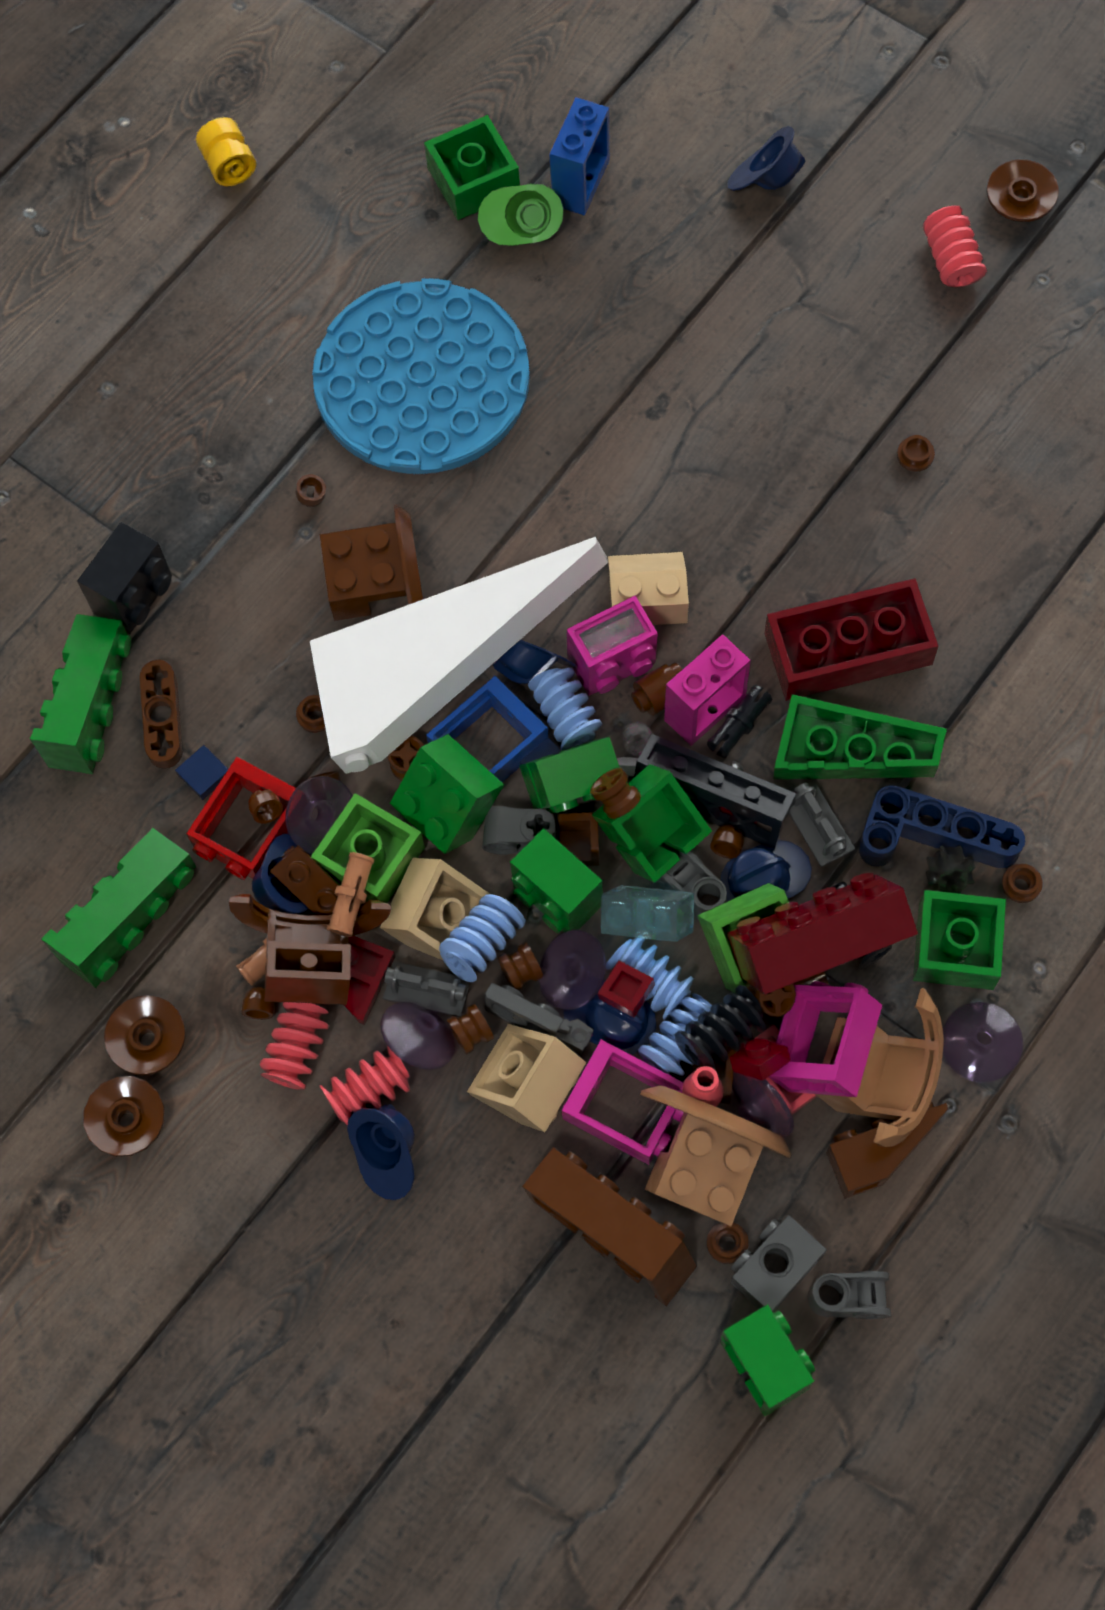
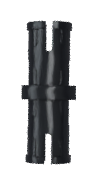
(739, 721)

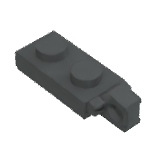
(512, 1007)

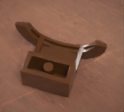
(370, 566)
(301, 955)

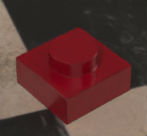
(626, 989)
(760, 1058)

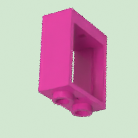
(711, 680)
(798, 1031)
(589, 1082)

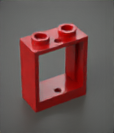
(239, 776)

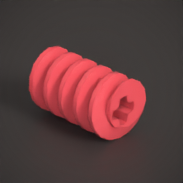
(954, 247)
(293, 1044)
(368, 1085)

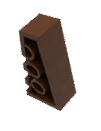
(612, 1223)

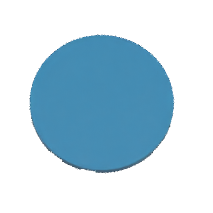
(421, 376)

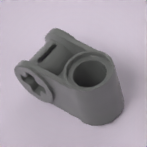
(511, 829)
(694, 877)
(860, 1295)

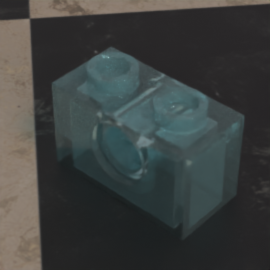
(647, 913)

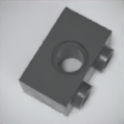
(796, 1247)

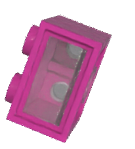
(612, 646)

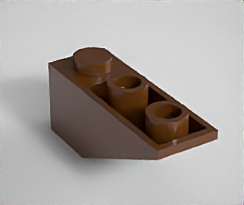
(866, 1165)

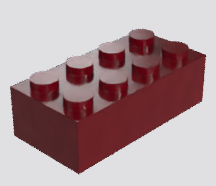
(850, 639)
(821, 932)

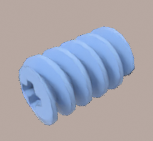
(564, 707)
(480, 936)
(667, 990)
(664, 1050)

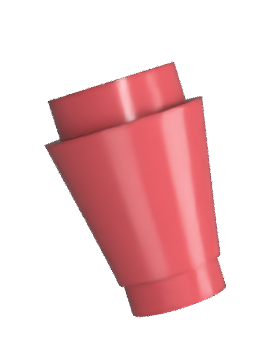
(711, 1094)

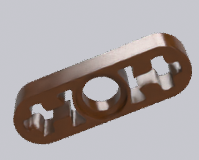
(172, 725)

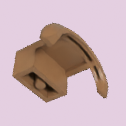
(896, 1077)
(708, 1156)

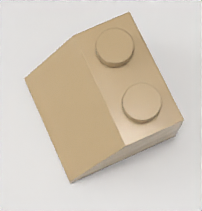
(656, 581)
(430, 904)
(527, 1076)

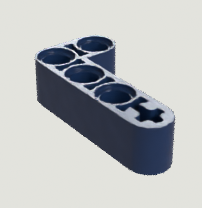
(948, 818)

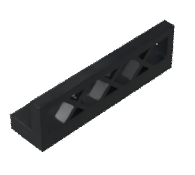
(724, 786)

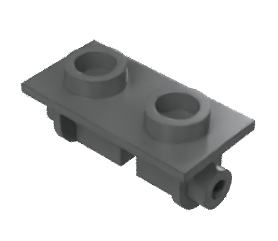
(819, 825)
(426, 987)

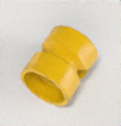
(225, 151)

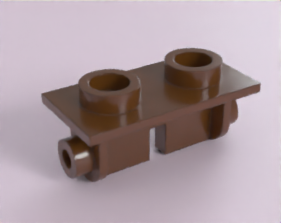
(307, 880)

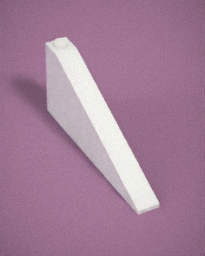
(407, 664)

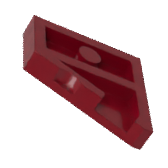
(367, 976)

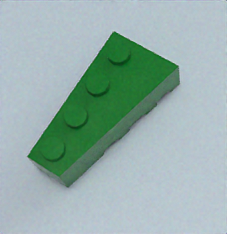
(83, 695)
(851, 743)
(121, 908)

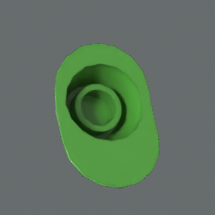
(520, 214)

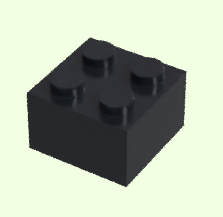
(125, 577)

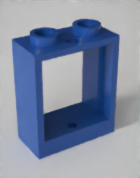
(580, 152)
(518, 715)

